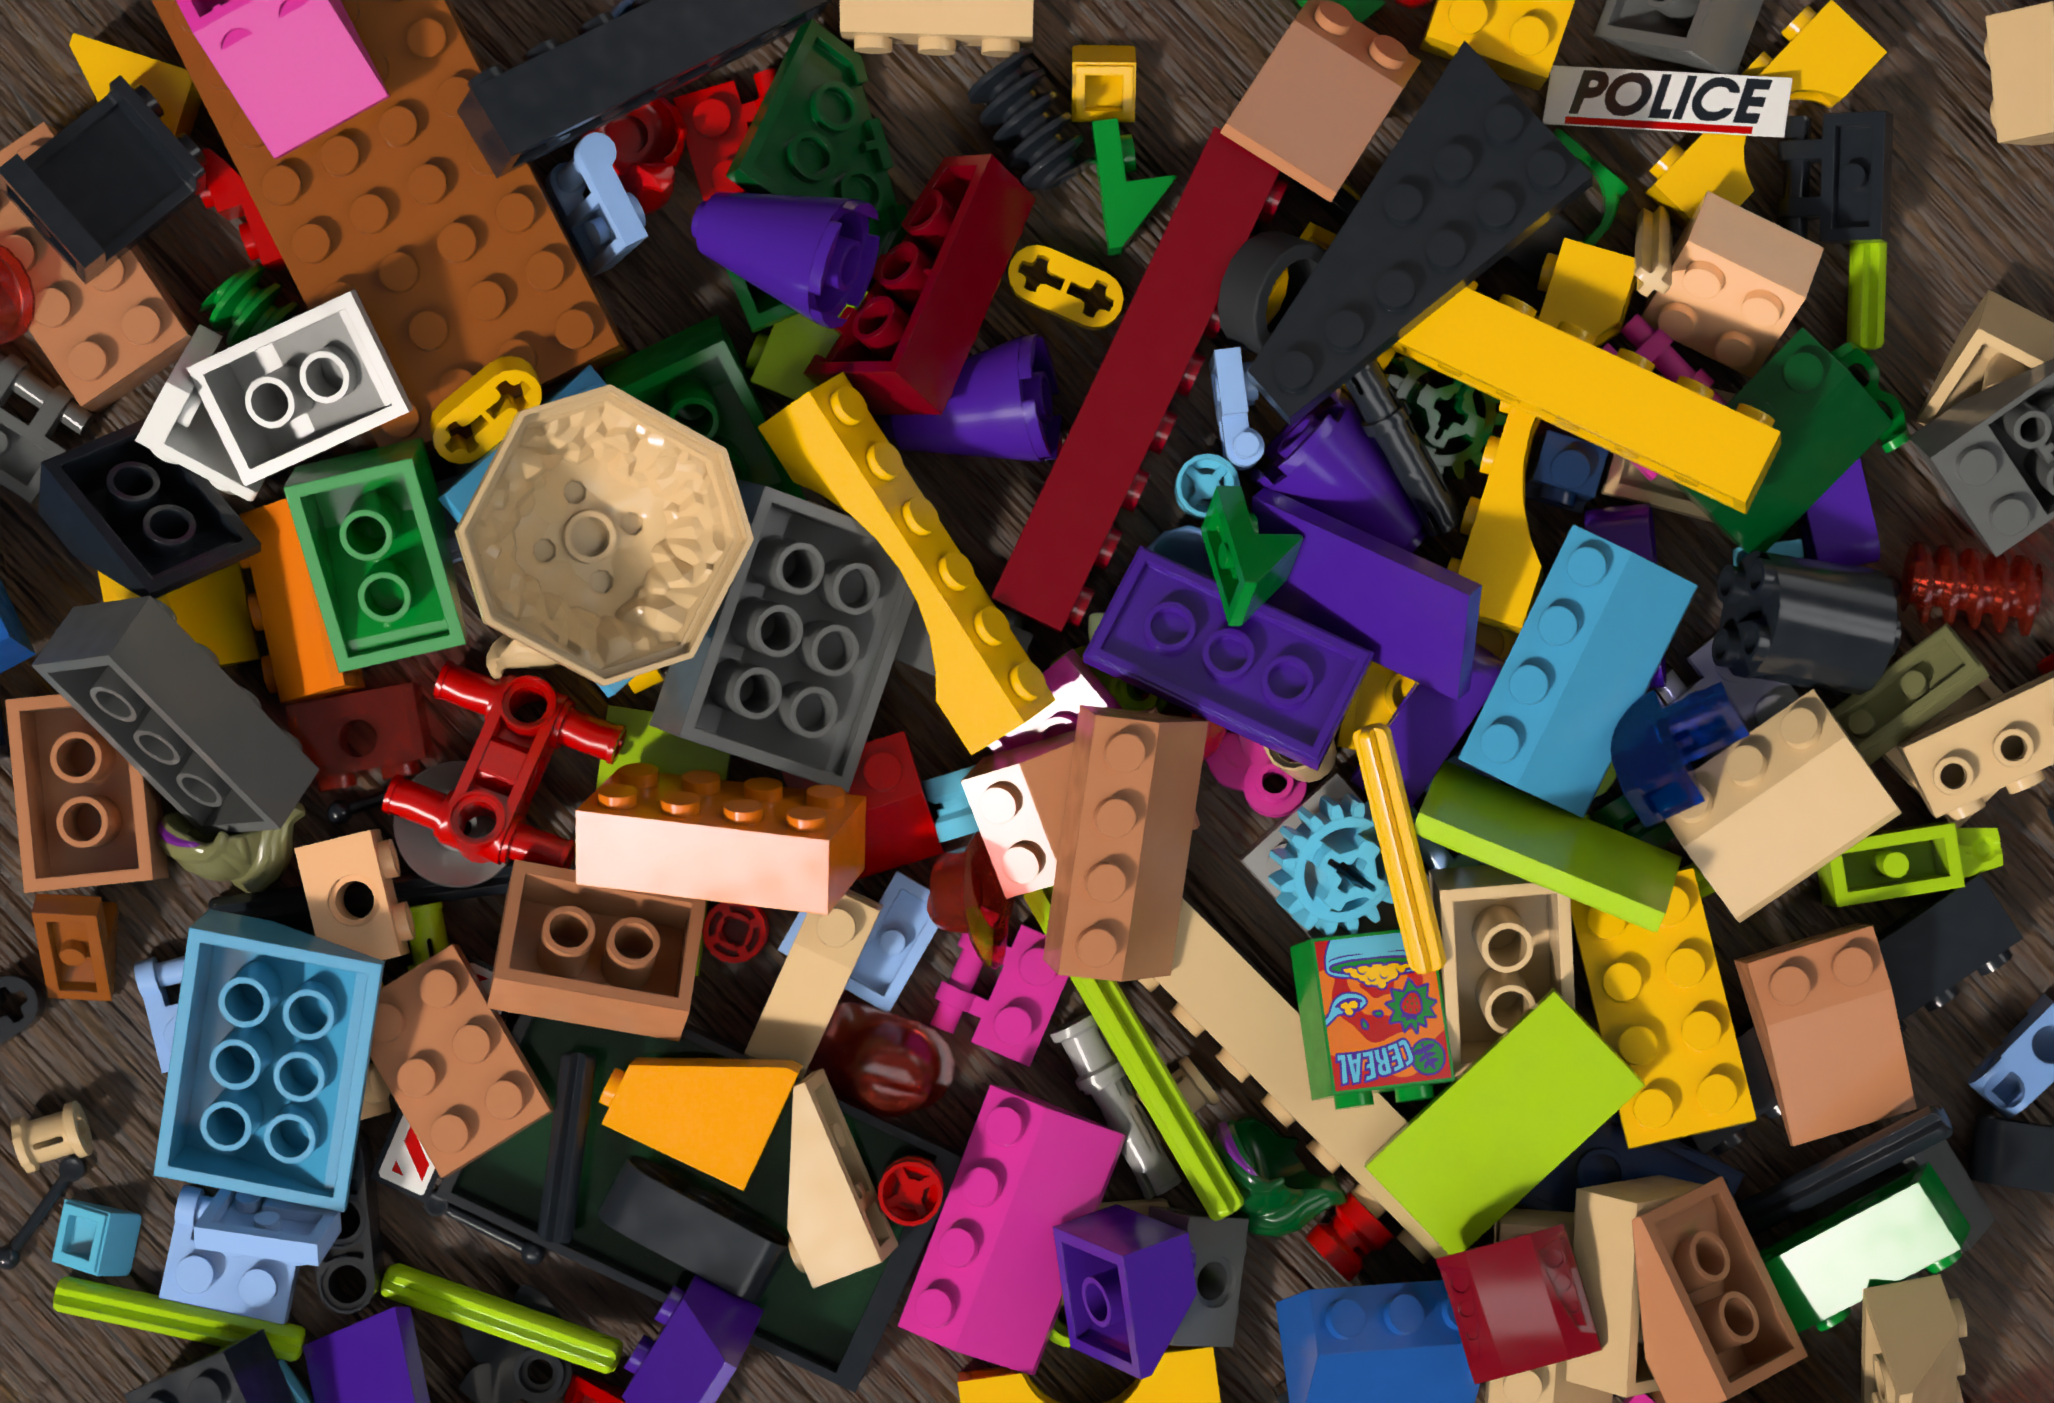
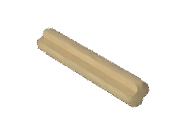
(1653, 251)

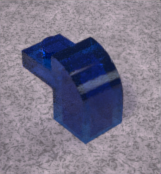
(1658, 743)

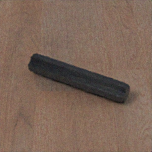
(567, 1147)

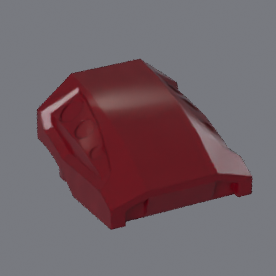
(1519, 1304)

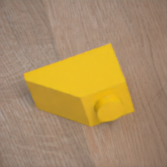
(166, 82)

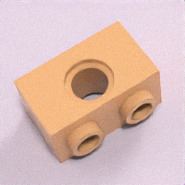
(328, 871)

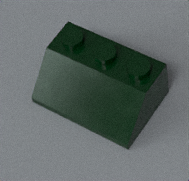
(1823, 428)

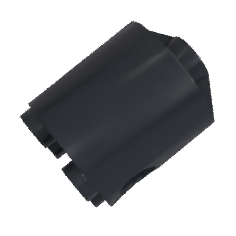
(1806, 622)

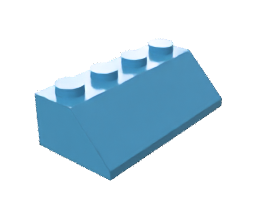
(1577, 670)

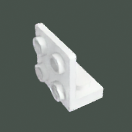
(182, 429)

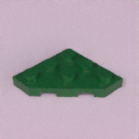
(820, 135)

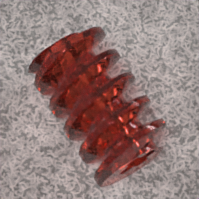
(1972, 586)

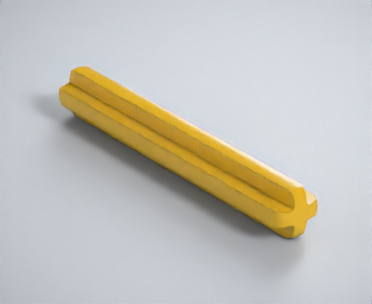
(1399, 848)

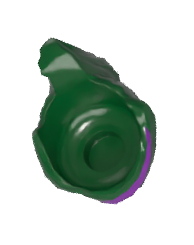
(1271, 1178)

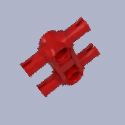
(504, 768)

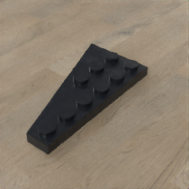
(1440, 212)

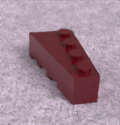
(931, 290)

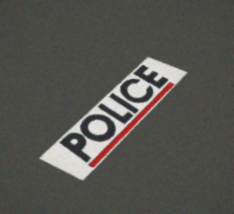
(1668, 101)

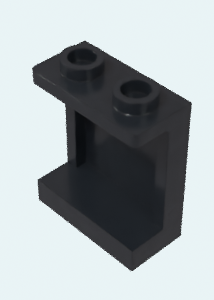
(106, 179)

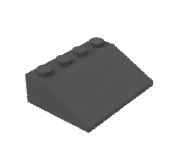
(795, 645)

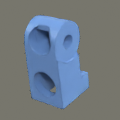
(2021, 1065)

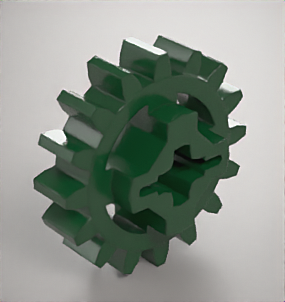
(1467, 412)

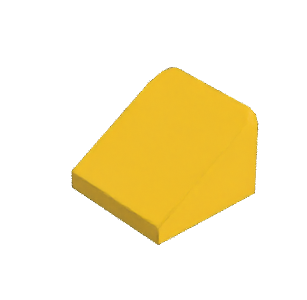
(1103, 83)

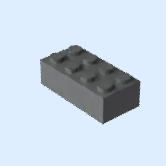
(176, 715)

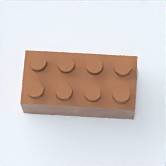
(100, 333)

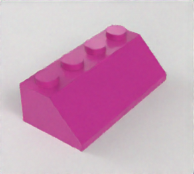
(992, 1259)

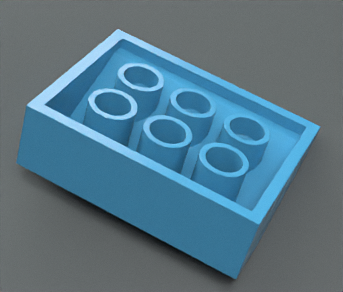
(268, 1061)

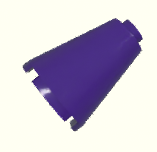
(793, 247)
(995, 410)
(1342, 473)

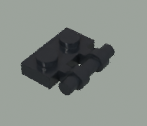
(1853, 177)

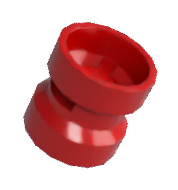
(744, 925)
(907, 1199)
(1349, 1237)

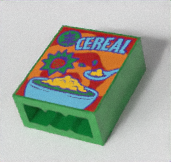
(1369, 1020)

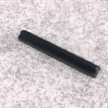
(1845, 1168)

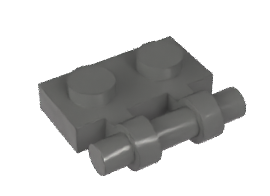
(25, 444)

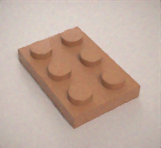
(453, 1062)

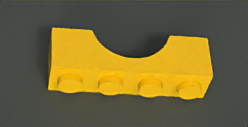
(1826, 61)
(1181, 1376)

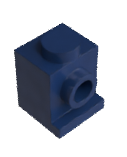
(1564, 471)

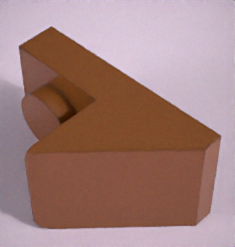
(77, 945)

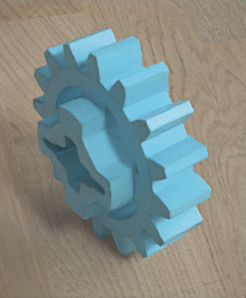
(1316, 890)

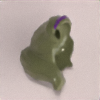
(245, 858)

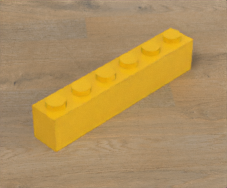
(1598, 394)

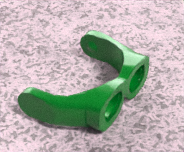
(1610, 185)
(1898, 432)

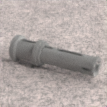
(1107, 1083)

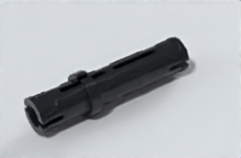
(1389, 423)

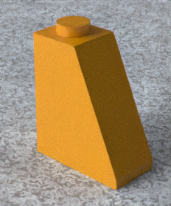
(702, 1109)

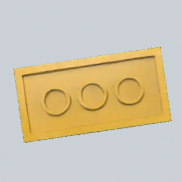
(1666, 1017)

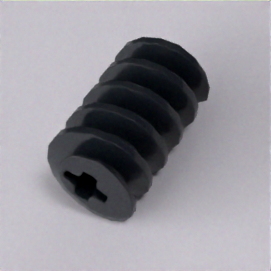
(1028, 124)

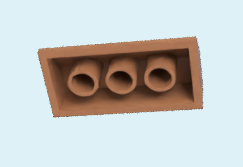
(1124, 844)

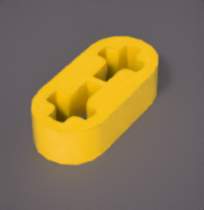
(1071, 273)
(483, 407)

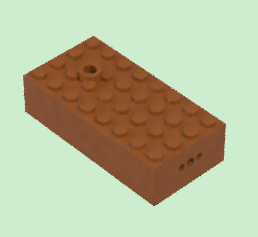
(418, 221)

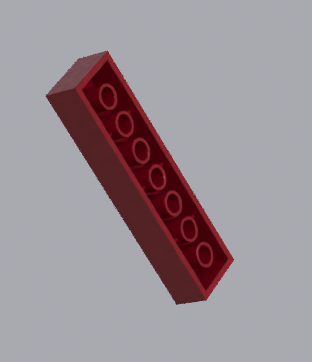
(1135, 386)

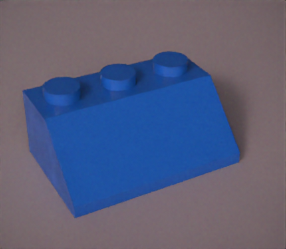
(1374, 1345)

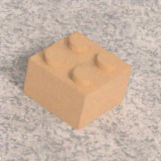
(1733, 285)

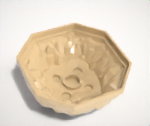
(604, 535)

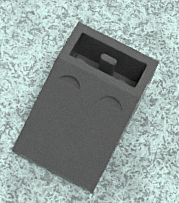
(1997, 457)

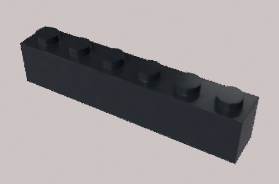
(615, 70)
(1924, 960)

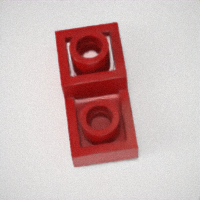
(232, 200)

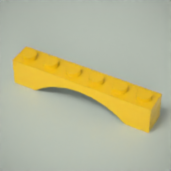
(1590, 291)
(980, 667)

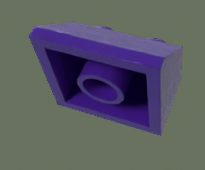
(1124, 1285)
(696, 1347)

